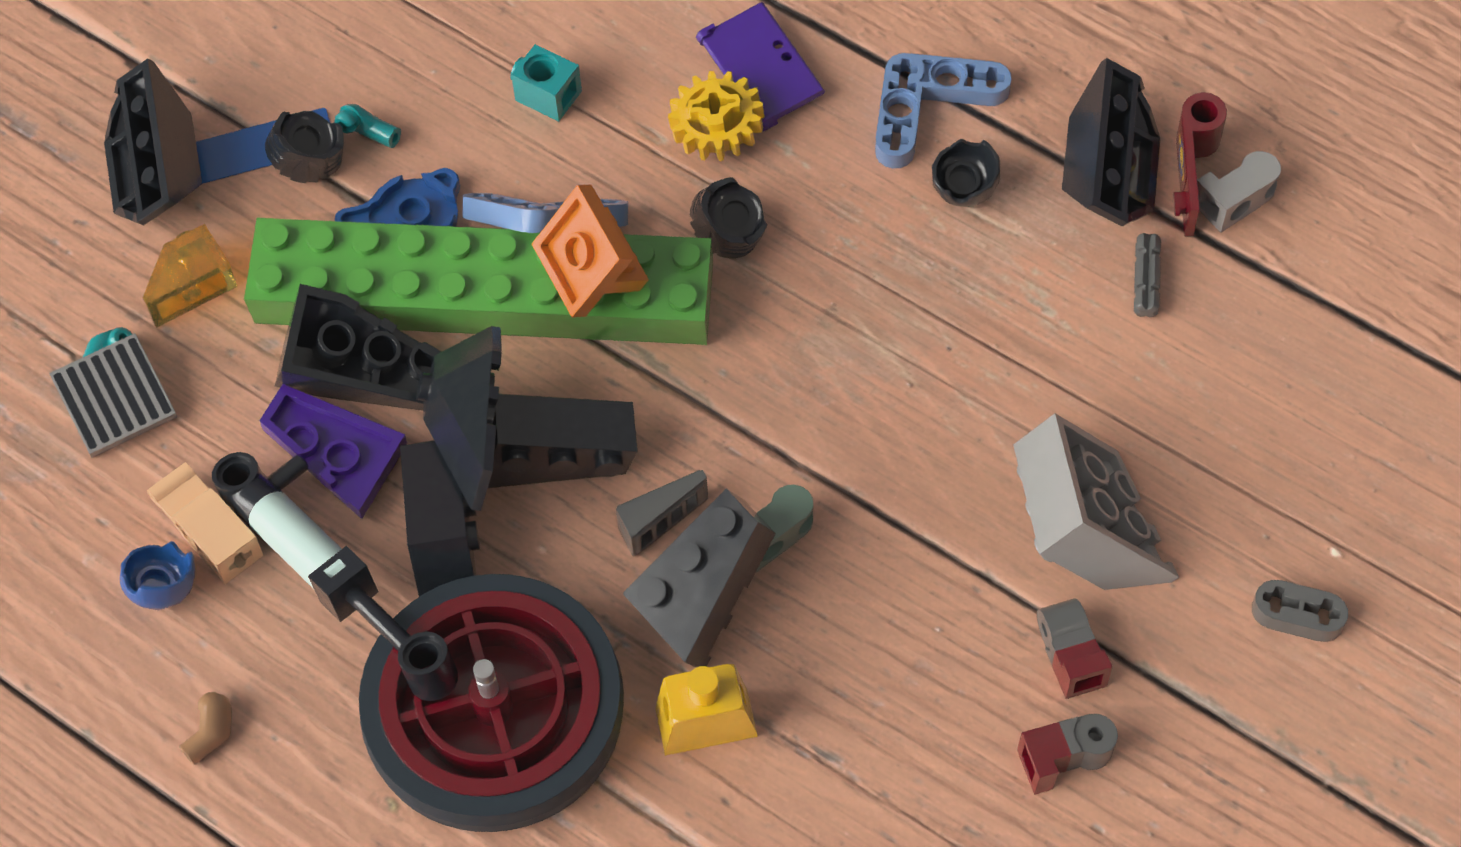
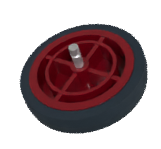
(528, 711)

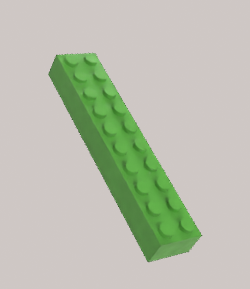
(473, 280)

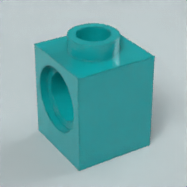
(546, 82)

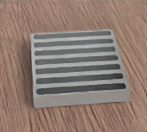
(113, 395)

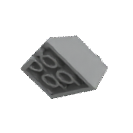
(1086, 508)

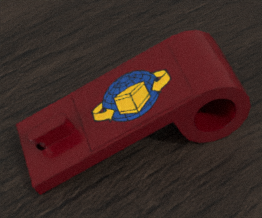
(1197, 137)

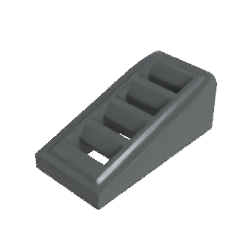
(656, 512)

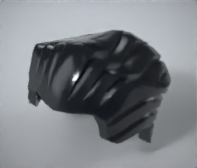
(305, 146)
(729, 217)

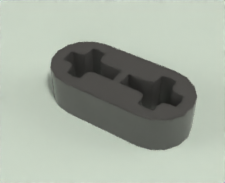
(1299, 610)

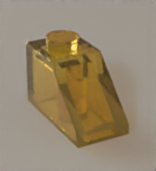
(187, 275)

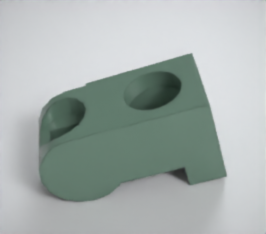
(789, 517)

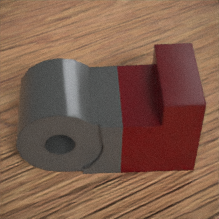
(1073, 648)
(1065, 746)

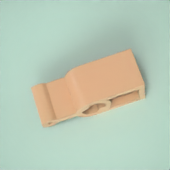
(206, 523)

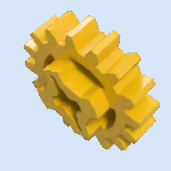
(716, 115)

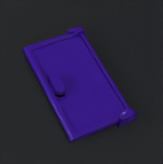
(748, 51)

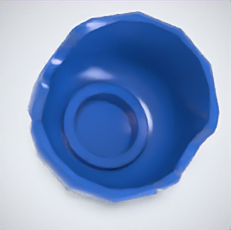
(157, 575)

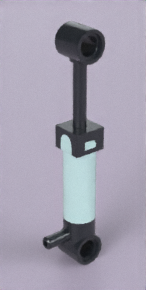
(333, 572)

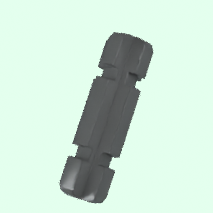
(1147, 275)

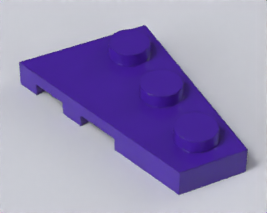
(340, 447)

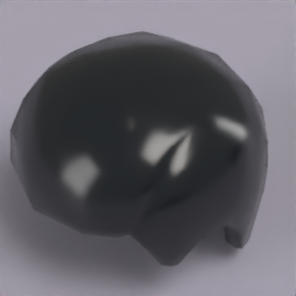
(966, 173)

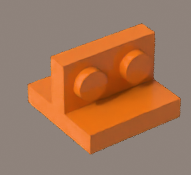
(587, 253)

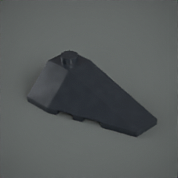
(349, 353)

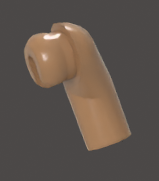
(213, 728)

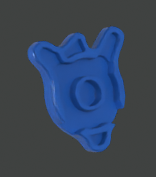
(411, 202)

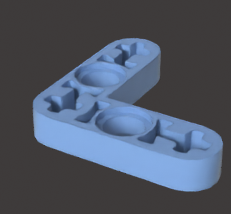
(923, 85)
(524, 214)

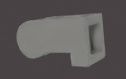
(1240, 191)

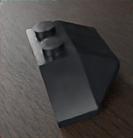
(149, 146)
(1113, 147)

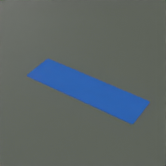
(236, 151)

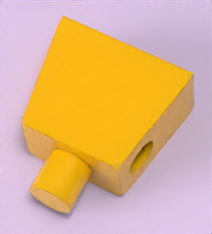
(704, 709)

